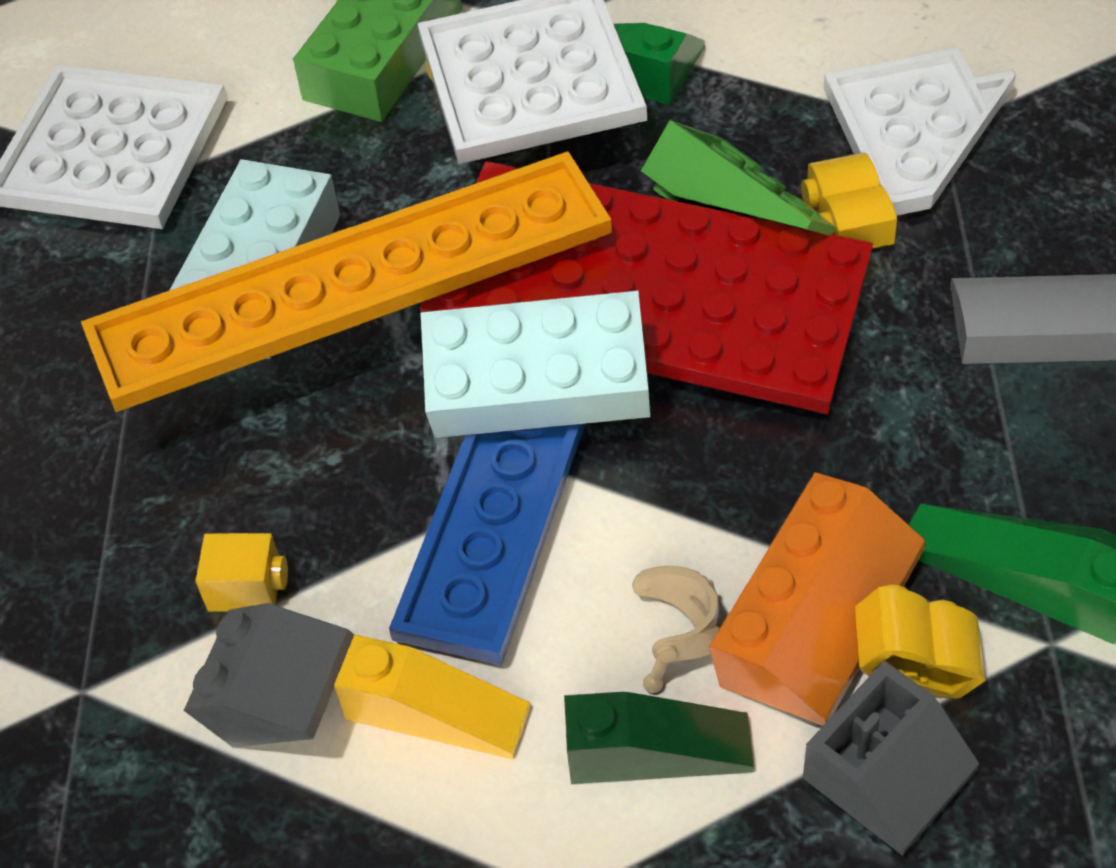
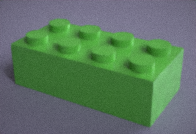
(366, 54)

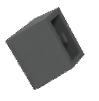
(889, 758)

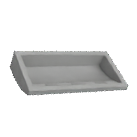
(1035, 318)

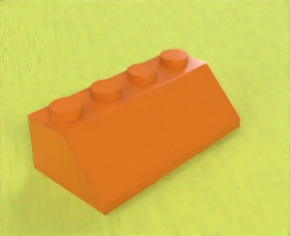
(796, 620)

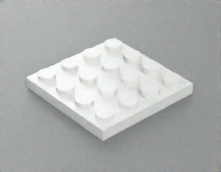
(529, 75)
(108, 145)

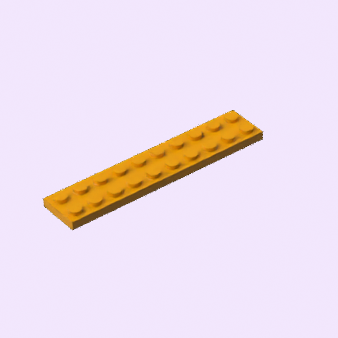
(342, 280)

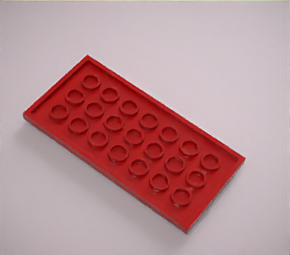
(718, 293)

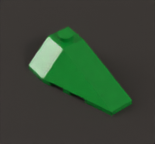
(659, 58)
(1036, 563)

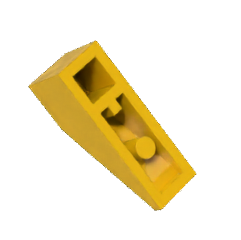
(427, 698)

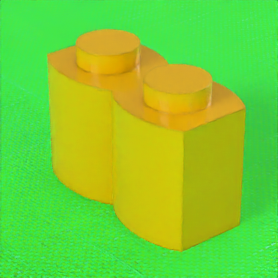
(851, 198)
(922, 639)

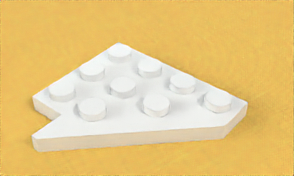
(916, 119)

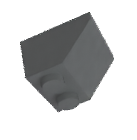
(268, 676)

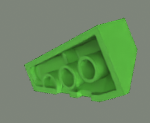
(717, 174)

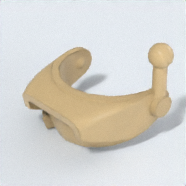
(692, 596)

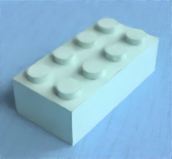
(260, 215)
(534, 364)

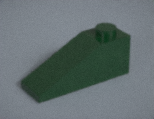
(652, 738)

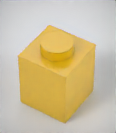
(240, 571)

